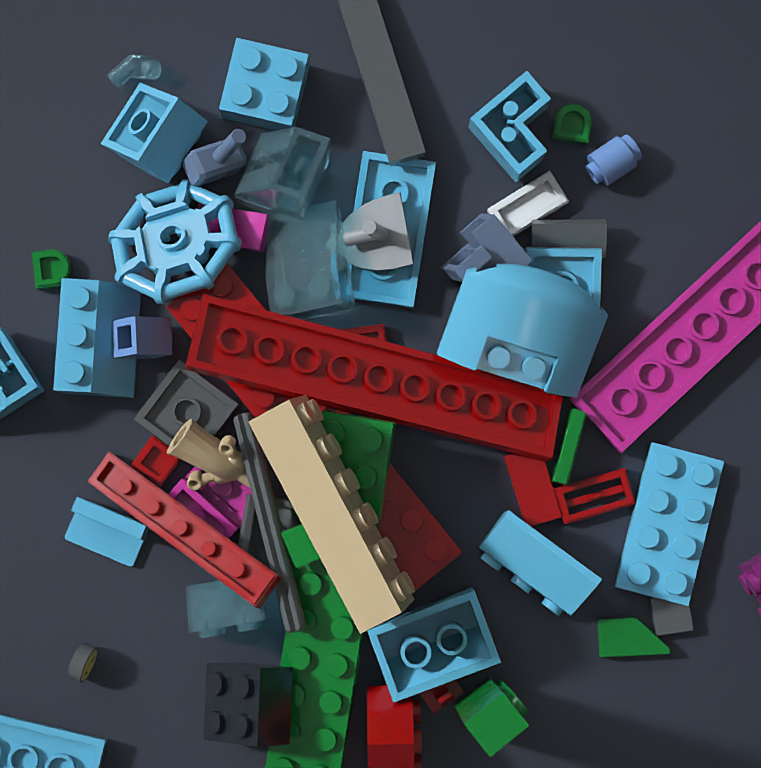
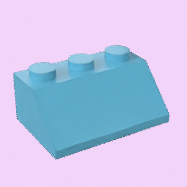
(85, 339)
(537, 564)
(433, 644)

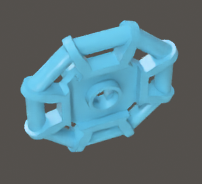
(184, 255)

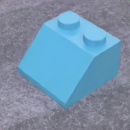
(155, 132)

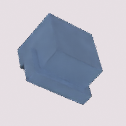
(488, 245)

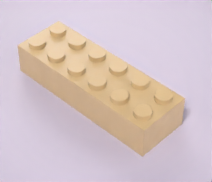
(333, 512)

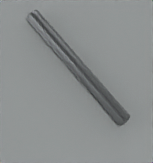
(270, 524)

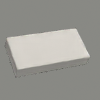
(530, 203)

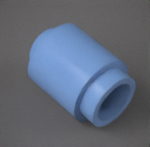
(613, 160)

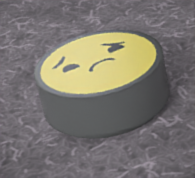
(82, 662)

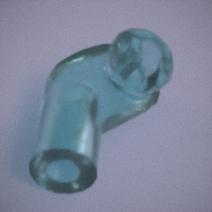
(136, 67)

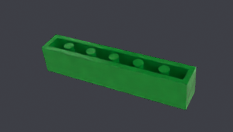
(492, 715)

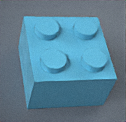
(264, 85)

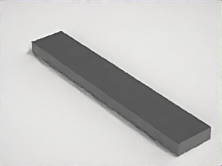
(382, 80)

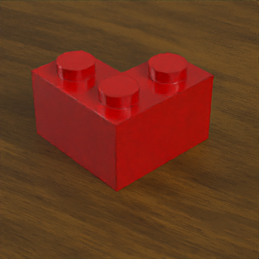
(391, 730)

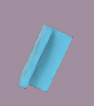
(106, 531)

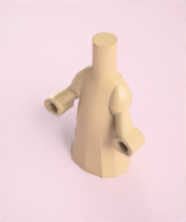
(209, 454)

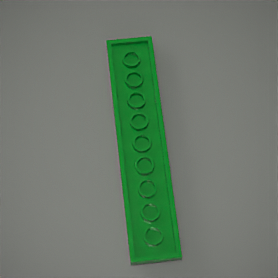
(329, 649)

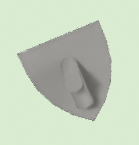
(378, 235)

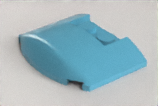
(524, 327)

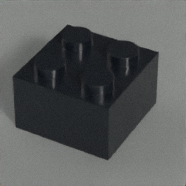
(248, 704)

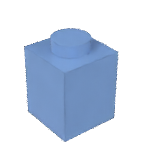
(142, 337)

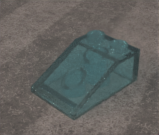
(308, 264)

